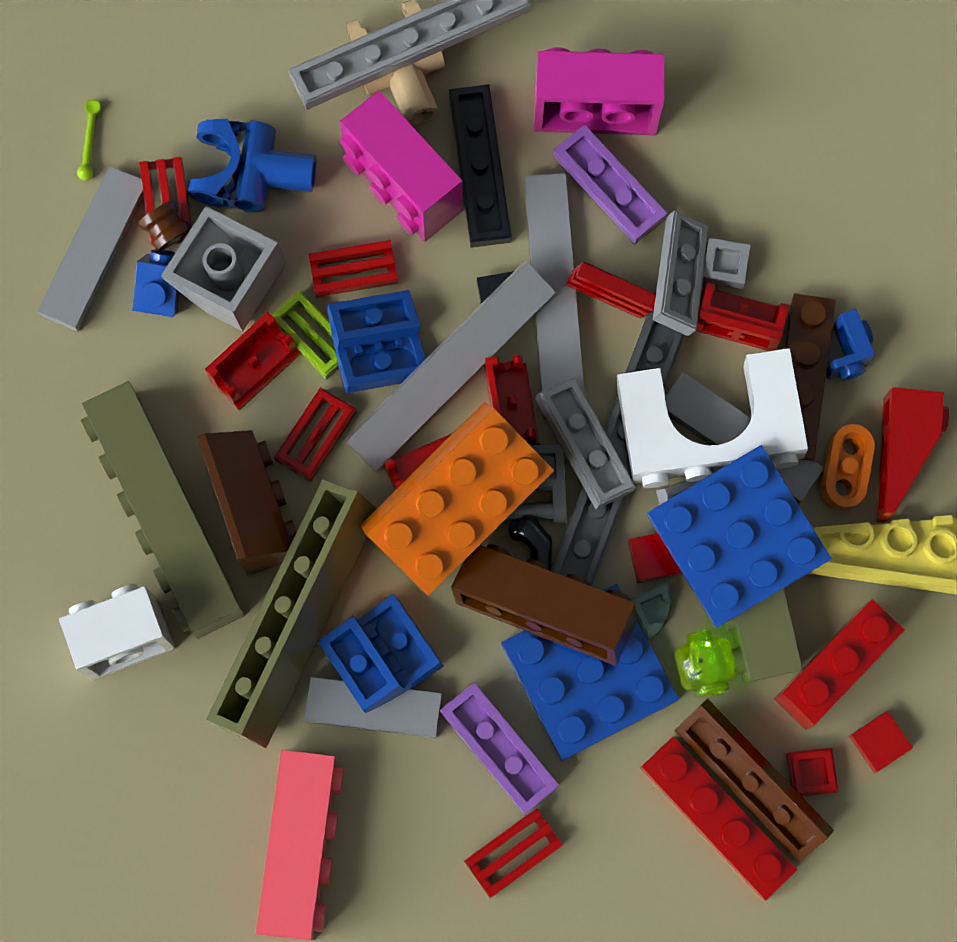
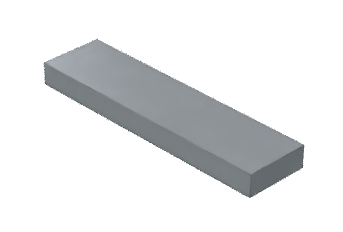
(92, 249)
(721, 422)

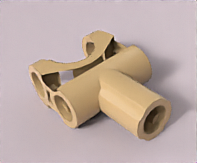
(408, 83)

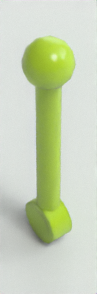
(93, 110)

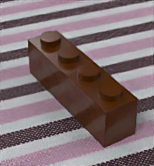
(545, 602)

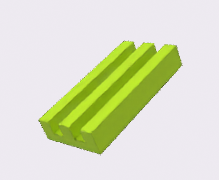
(287, 309)

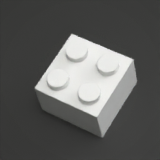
(116, 632)

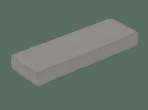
(681, 273)
(585, 443)
(408, 714)

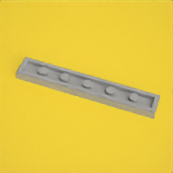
(398, 46)
(553, 259)
(450, 366)

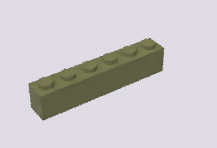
(162, 510)
(292, 615)

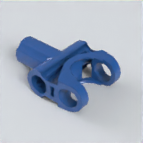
(253, 169)

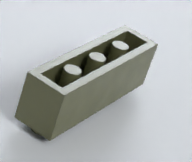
(765, 640)

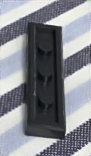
(480, 166)

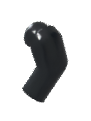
(534, 537)

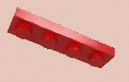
(719, 819)

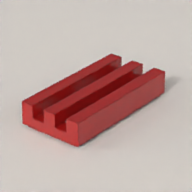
(161, 166)
(353, 253)
(611, 290)
(296, 465)
(482, 875)

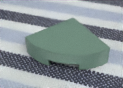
(653, 609)

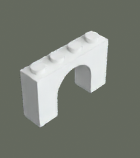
(662, 453)

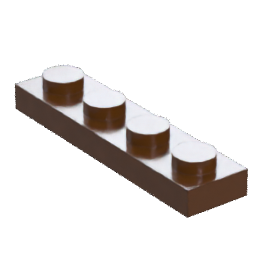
(809, 348)
(754, 780)

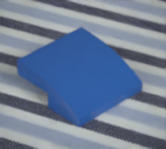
(376, 340)
(380, 654)

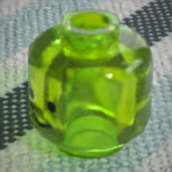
(705, 664)

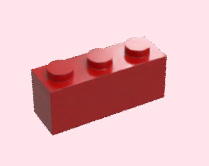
(839, 664)

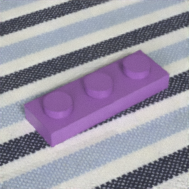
(609, 184)
(499, 748)

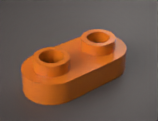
(847, 469)

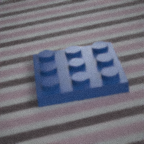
(738, 536)
(583, 696)

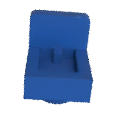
(151, 291)
(855, 341)

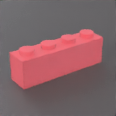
(298, 846)

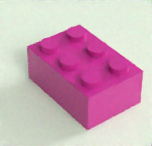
(598, 90)
(400, 167)

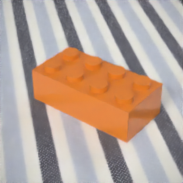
(456, 498)

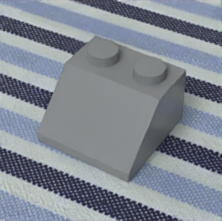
(225, 268)

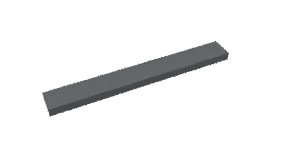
(591, 527)

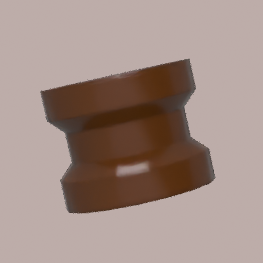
(165, 225)

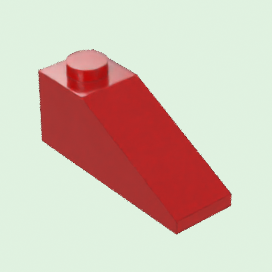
(908, 434)

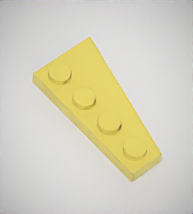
(894, 553)

